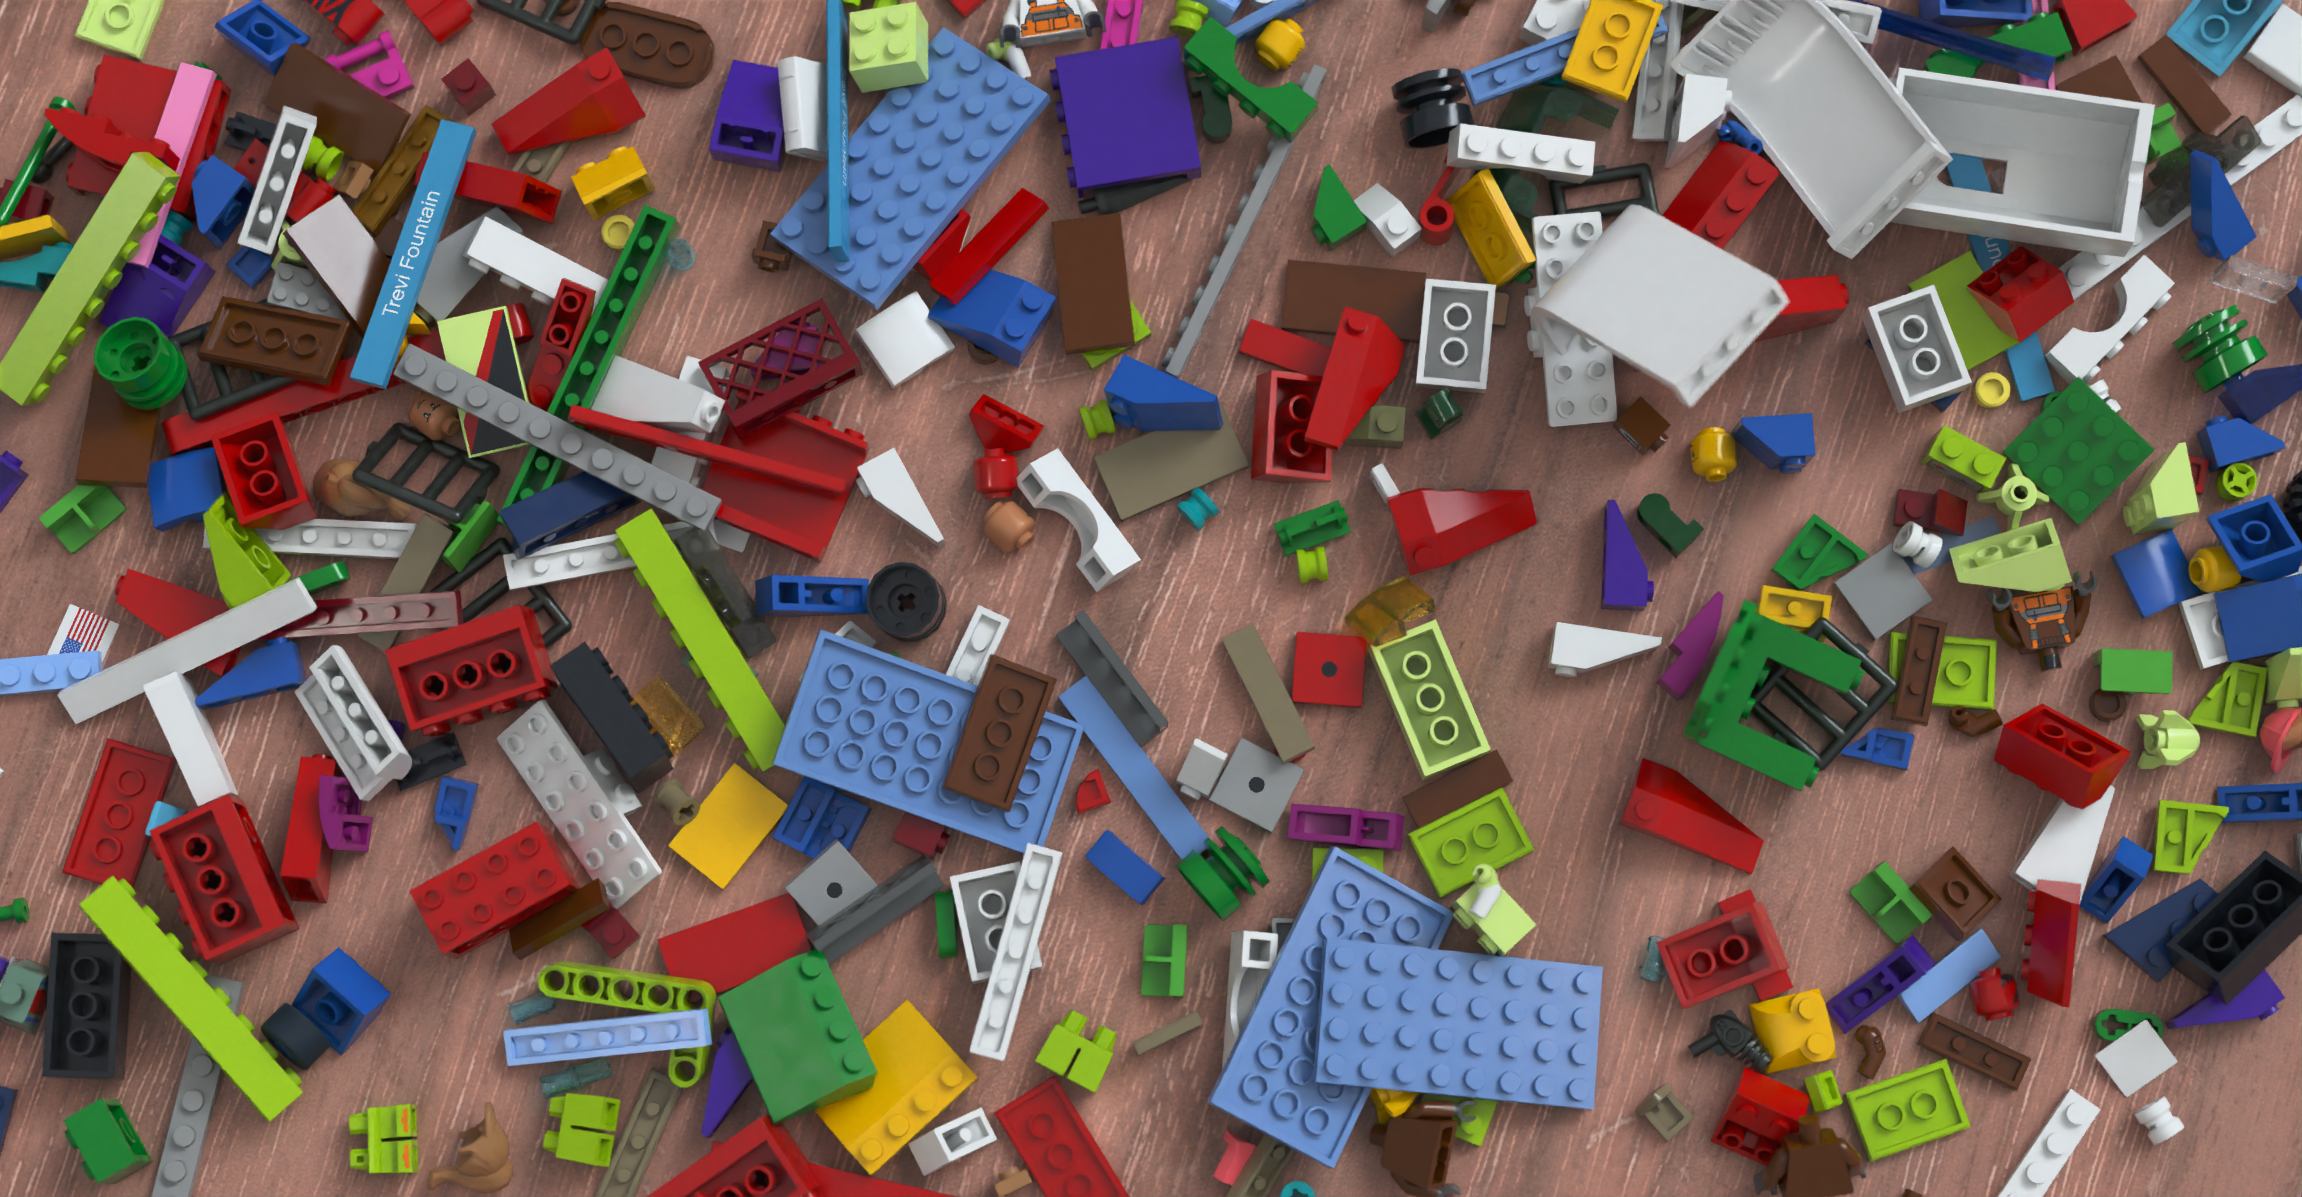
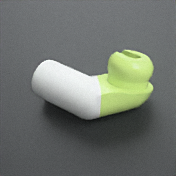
(1010, 54)
(1488, 889)

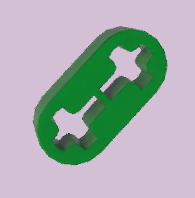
(325, 577)
(946, 924)
(2124, 1017)

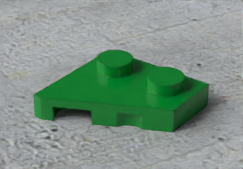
(1816, 555)

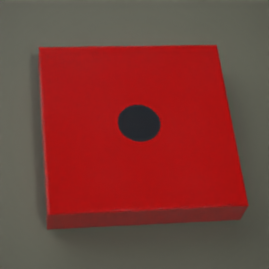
(1329, 670)

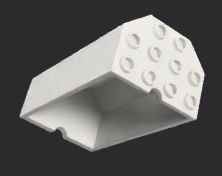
(2067, 154)

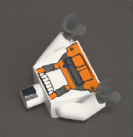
(1049, 21)

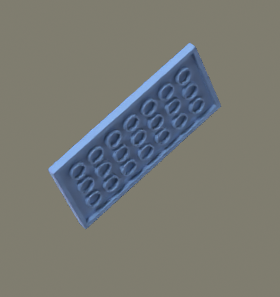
(915, 167)
(891, 735)
(1457, 1024)
(1272, 1061)

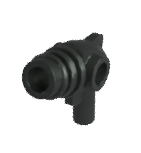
(1732, 1037)

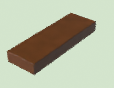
(2184, 85)
(1919, 671)
(1457, 789)
(559, 919)
(1974, 1051)

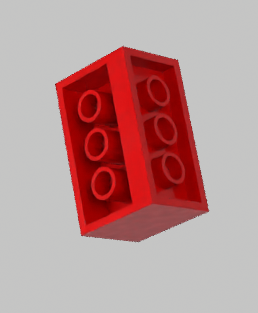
(453, 657)
(245, 874)
(494, 890)
(741, 1164)

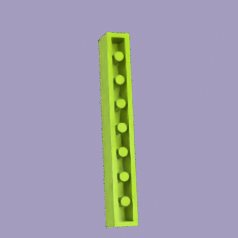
(86, 278)
(704, 636)
(190, 998)

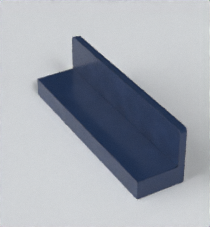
(562, 512)

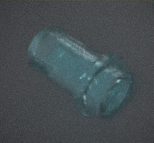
(684, 261)
(1653, 963)
(531, 1007)

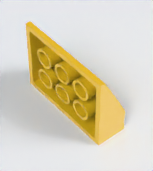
(912, 1087)

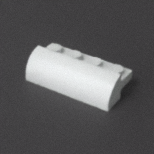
(353, 724)

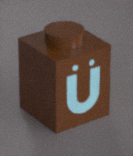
(1642, 427)

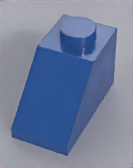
(2235, 442)
(2116, 879)

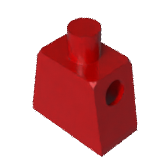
(2093, 21)

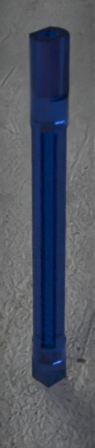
(2011, 57)

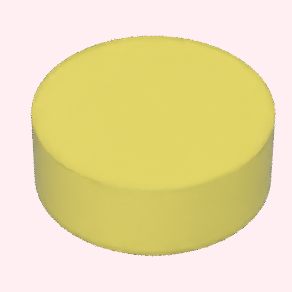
(617, 231)
(1991, 390)

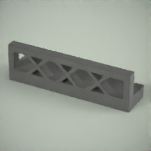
(1112, 679)
(876, 909)

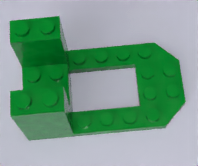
(1732, 679)

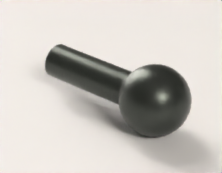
(45, 168)

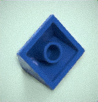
(261, 34)

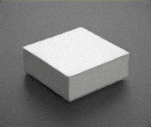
(1383, 482)

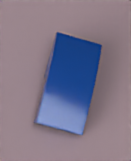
(1124, 867)

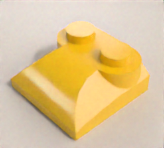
(1794, 1030)

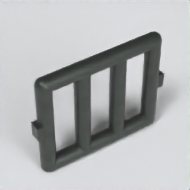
(545, 23)
(1602, 175)
(228, 397)
(427, 500)
(541, 599)
(1841, 735)

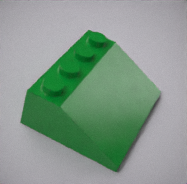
(798, 1037)

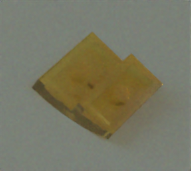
(1386, 610)
(669, 715)

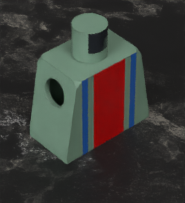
(24, 995)

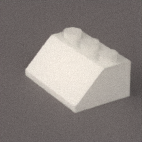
(1697, 112)

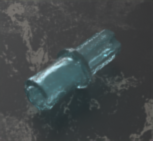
(575, 1077)

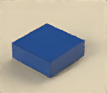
(250, 265)

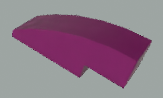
(1692, 648)
(1346, 827)

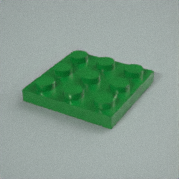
(2078, 450)

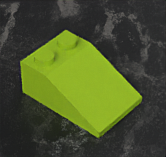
(240, 556)

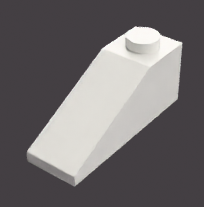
(895, 492)
(1588, 648)

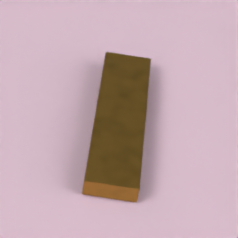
(397, 173)

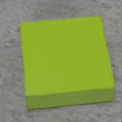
(1823, 1091)

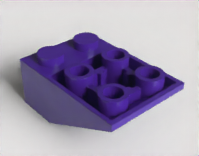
(750, 118)
(160, 292)

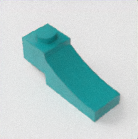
(35, 270)

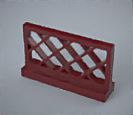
(795, 393)

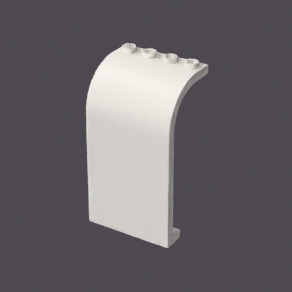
(1819, 112)
(1661, 302)

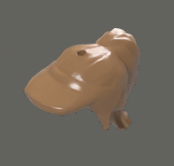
(339, 491)
(483, 1161)

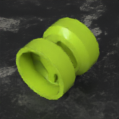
(322, 159)

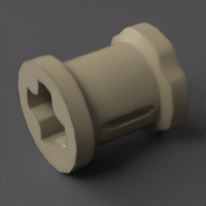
(675, 800)

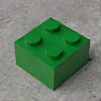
(106, 1141)

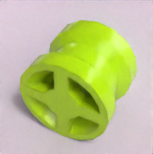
(1188, 17)
(1097, 419)
(2242, 477)
(1312, 565)

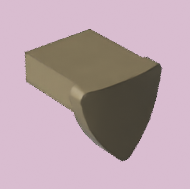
(1664, 1112)

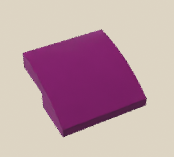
(341, 815)

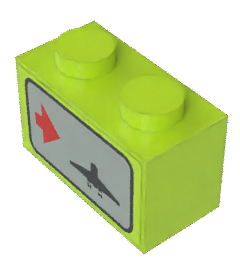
(1963, 460)

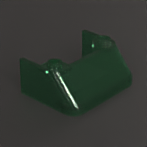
(1526, 114)

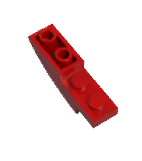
(104, 142)
(559, 340)

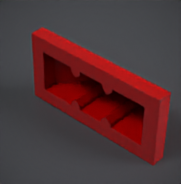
(1003, 426)

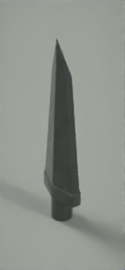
(1120, 197)

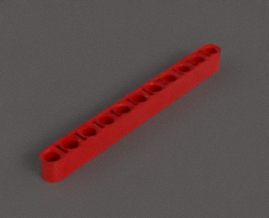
(307, 398)

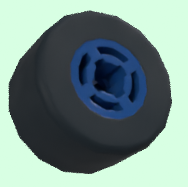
(295, 1036)

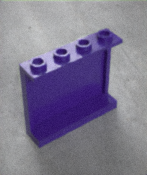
(1125, 115)

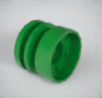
(2219, 348)
(140, 363)
(1223, 873)

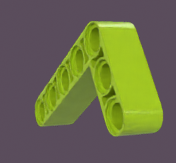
(642, 999)

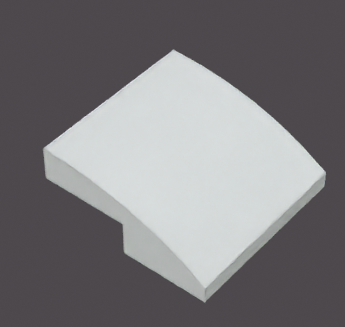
(904, 339)

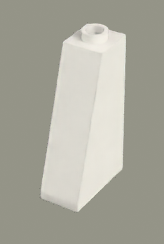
(656, 399)
(190, 737)
(2064, 845)

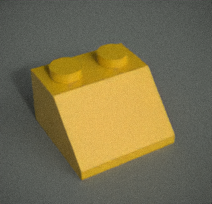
(612, 182)

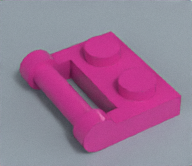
(386, 77)

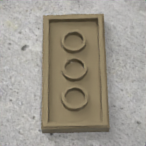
(1168, 466)

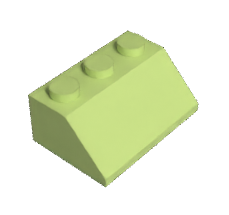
(2163, 495)

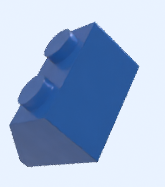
(219, 199)
(1778, 440)
(2258, 539)
(341, 999)

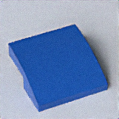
(184, 487)
(2155, 574)
(819, 817)

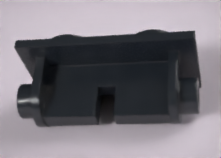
(245, 128)
(433, 760)

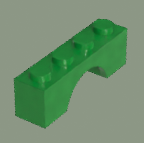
(2041, 34)
(1282, 108)

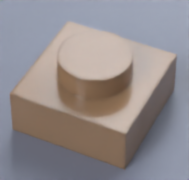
(354, 179)
(1012, 1180)

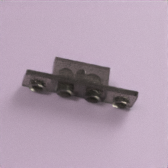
(2173, 171)
(725, 591)

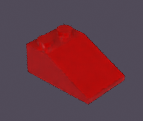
(1722, 955)

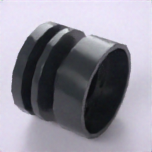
(1432, 106)
(907, 581)

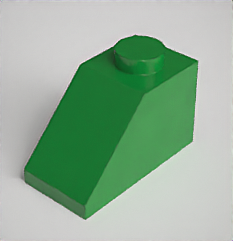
(1335, 212)

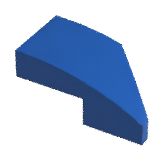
(1882, 748)
(455, 808)

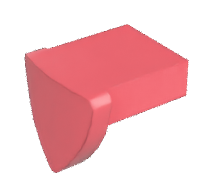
(1234, 1158)

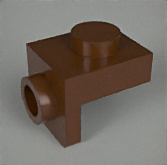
(768, 253)

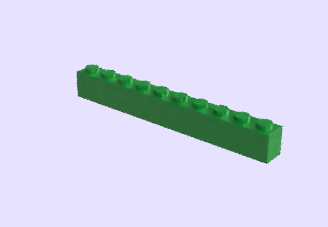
(602, 340)

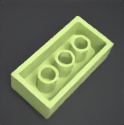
(1429, 700)

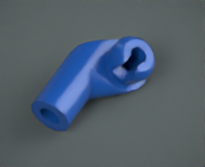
(1742, 137)

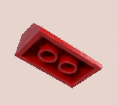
(1722, 193)
(1280, 424)
(263, 474)
(2060, 755)
(2052, 940)

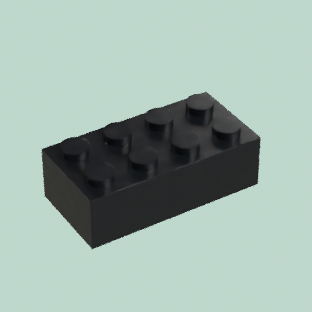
(608, 711)
(2241, 929)
(86, 1009)

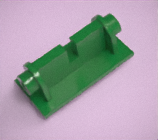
(1312, 527)

